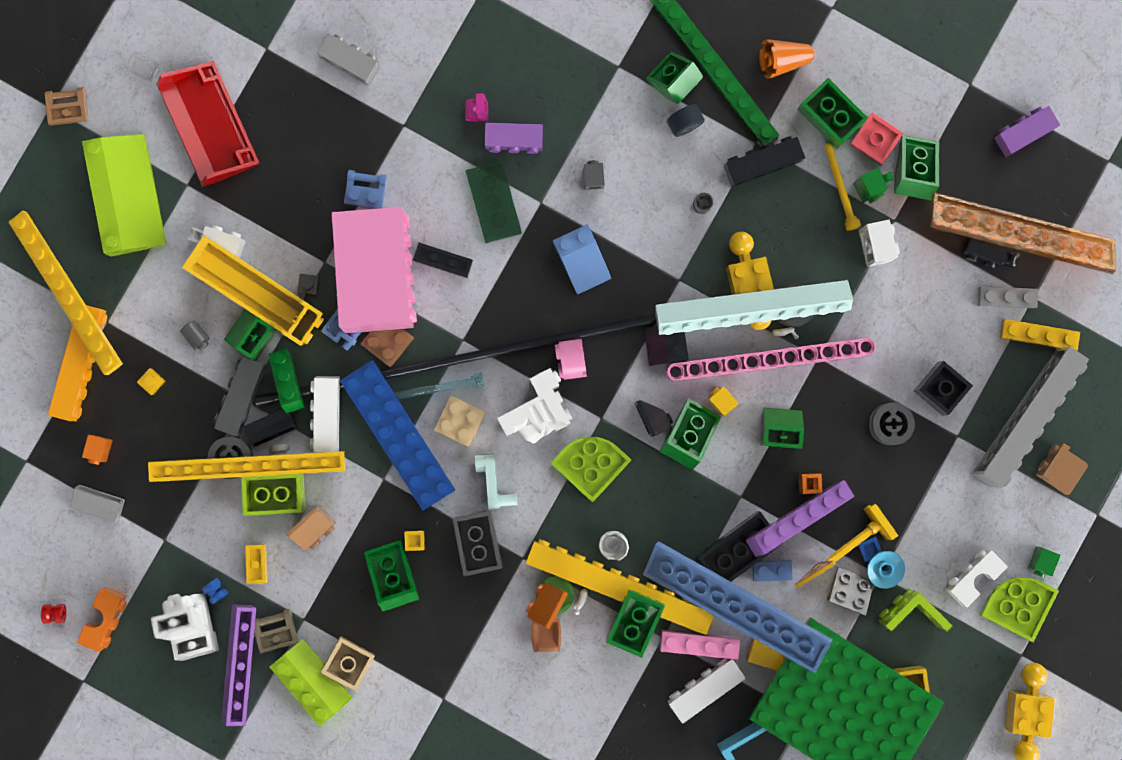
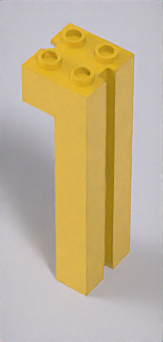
(253, 290)

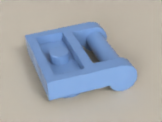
(365, 196)

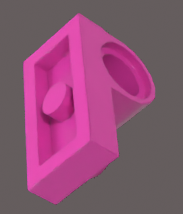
(476, 109)

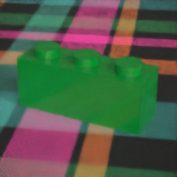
(286, 380)

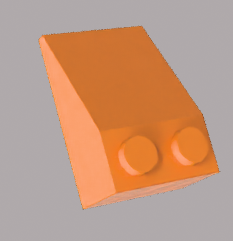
(546, 604)

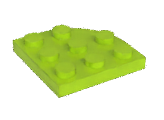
(591, 464)
(1020, 605)

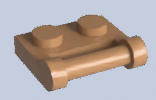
(66, 112)

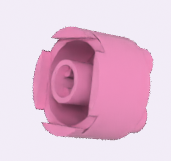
(572, 359)

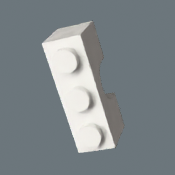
(963, 588)

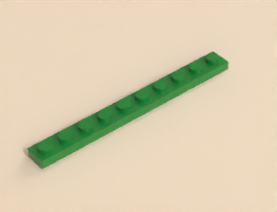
(716, 70)

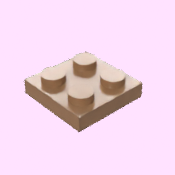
(387, 344)

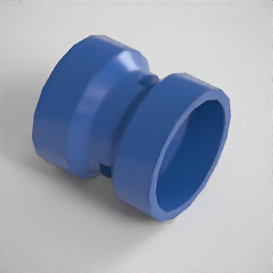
(215, 591)

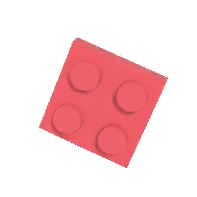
(876, 139)

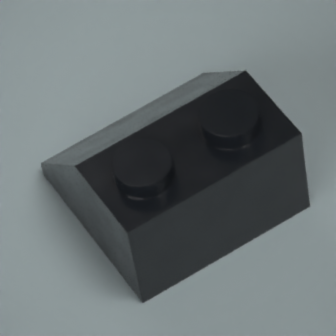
(665, 348)

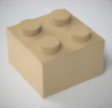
(460, 421)
(347, 663)

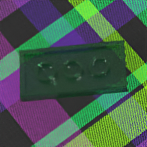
(493, 202)

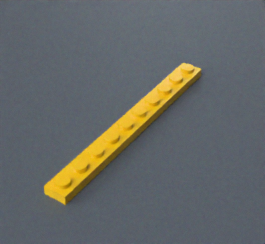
(65, 293)
(246, 466)

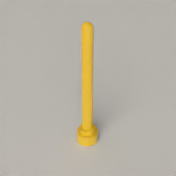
(851, 221)

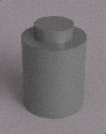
(195, 335)

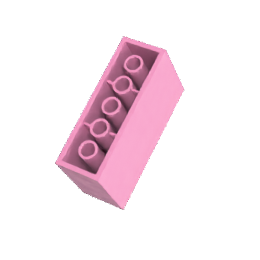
(373, 270)

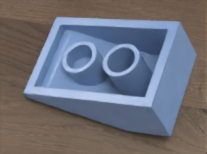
(582, 259)

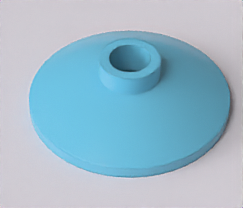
(891, 575)

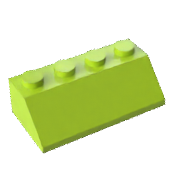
(302, 676)

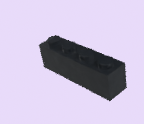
(764, 161)

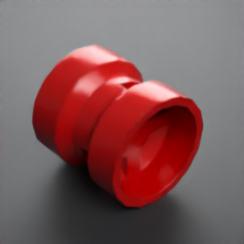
(53, 613)

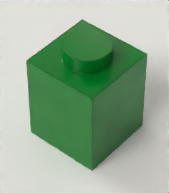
(1044, 562)

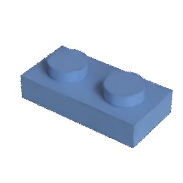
(772, 570)

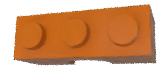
(110, 604)

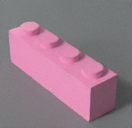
(699, 644)

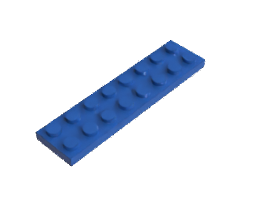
(397, 435)

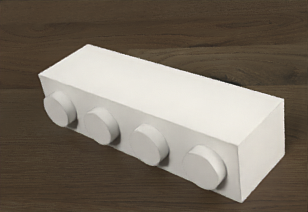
(326, 414)
(706, 689)

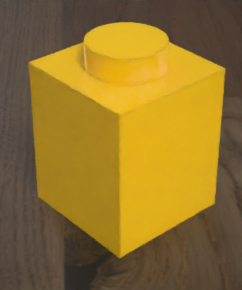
(722, 400)

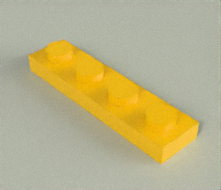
(1039, 334)

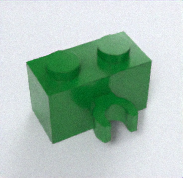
(872, 185)

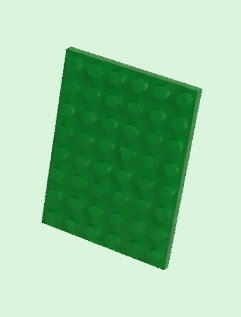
(846, 707)

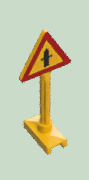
(878, 523)

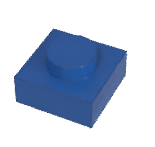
(869, 548)

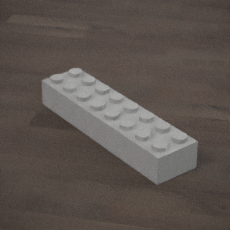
(1030, 417)

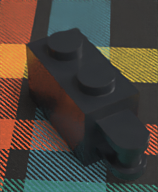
(988, 253)

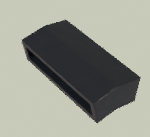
(270, 427)

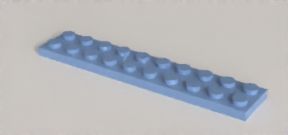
(737, 607)

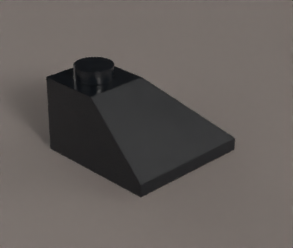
(653, 418)

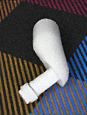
(782, 332)
(581, 601)

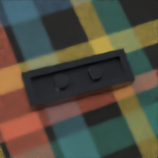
(442, 260)

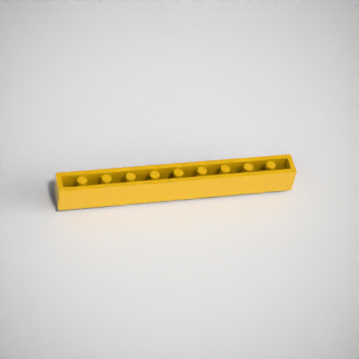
(615, 585)

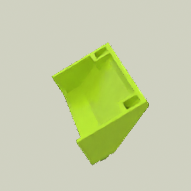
(124, 194)

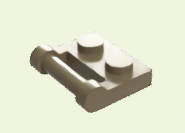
(276, 637)

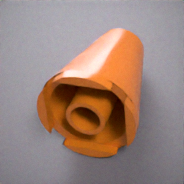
(783, 56)

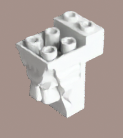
(540, 414)
(187, 626)

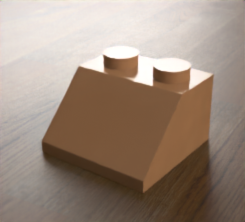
(312, 528)

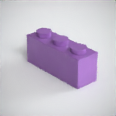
(1026, 130)
(513, 137)

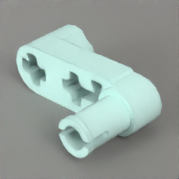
(486, 464)

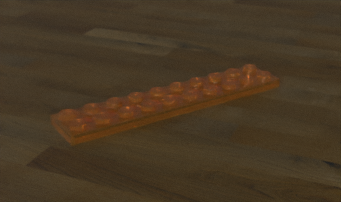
(1023, 233)

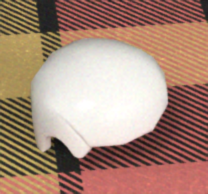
(613, 545)

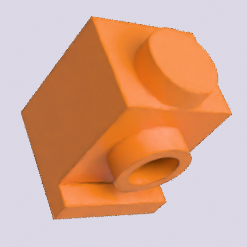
(810, 483)

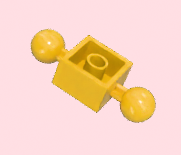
(748, 274)
(1030, 712)

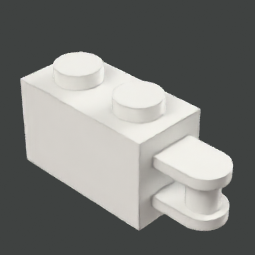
(231, 241)

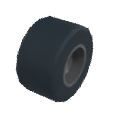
(685, 120)

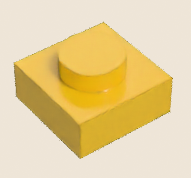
(151, 381)
(414, 540)

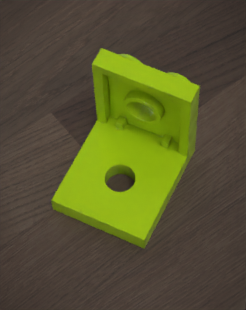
(904, 605)

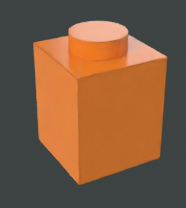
(97, 449)

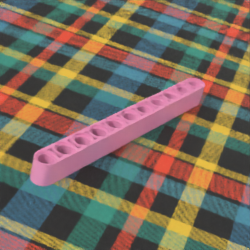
(779, 360)

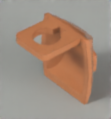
(546, 639)

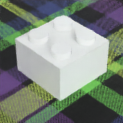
(879, 243)

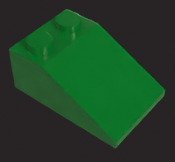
(917, 168)
(690, 434)
(391, 576)
(634, 623)

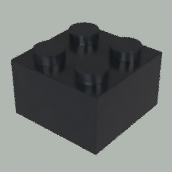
(943, 388)

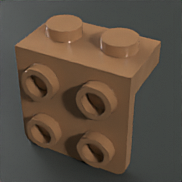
(1061, 468)

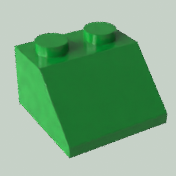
(675, 77)

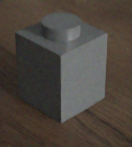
(594, 175)

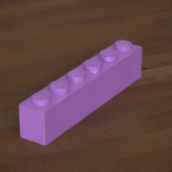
(799, 518)
(238, 665)

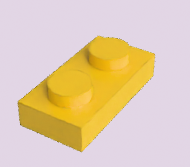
(256, 564)

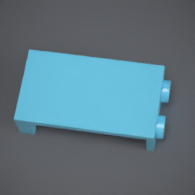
(738, 739)

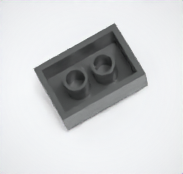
(477, 543)

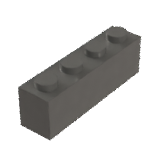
(240, 396)

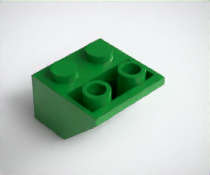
(250, 335)
(782, 428)

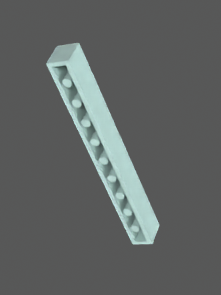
(753, 307)

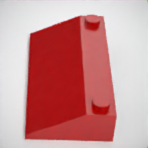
(207, 122)

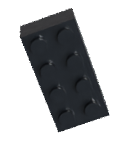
(731, 554)

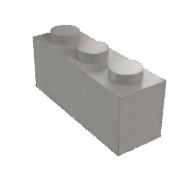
(348, 58)

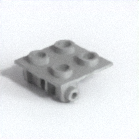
(851, 591)

